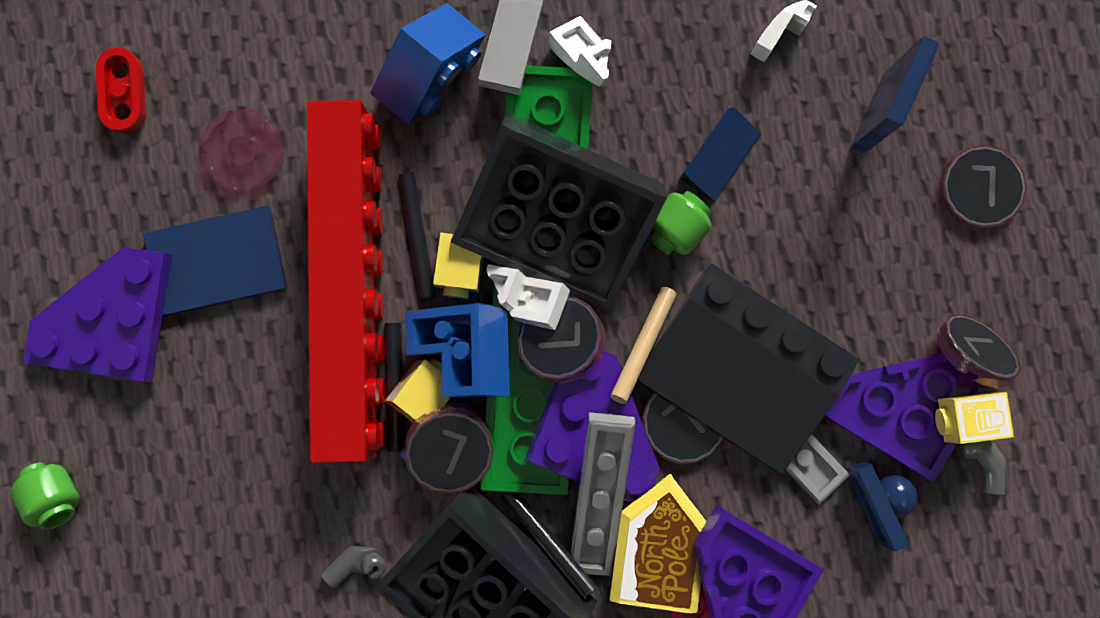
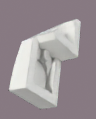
(792, 18)
(581, 50)
(527, 298)

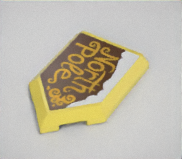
(657, 551)

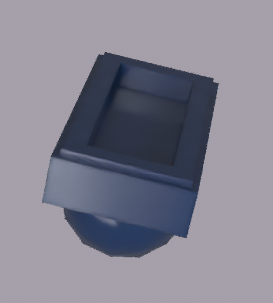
(884, 502)

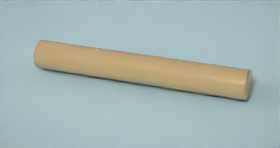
(643, 345)

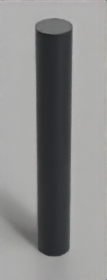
(416, 235)
(394, 374)
(549, 543)

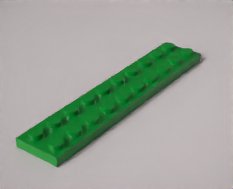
(560, 104)

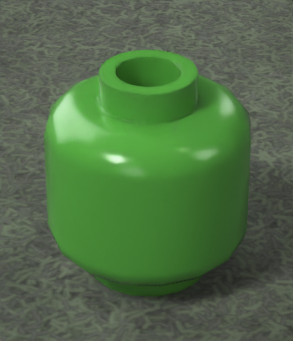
(681, 224)
(45, 496)

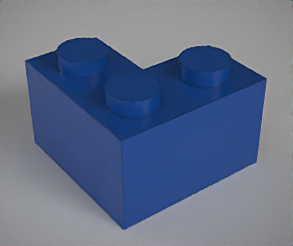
(425, 61)
(471, 345)

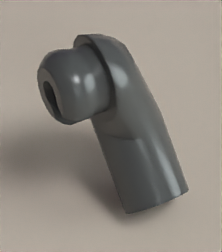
(992, 462)
(355, 560)

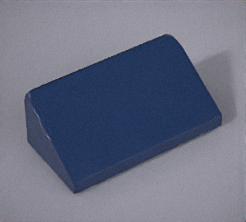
(720, 154)

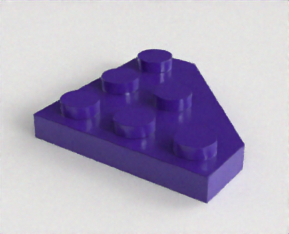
(105, 320)
(897, 409)
(563, 428)
(749, 571)

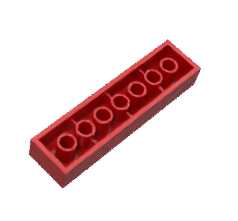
(343, 282)

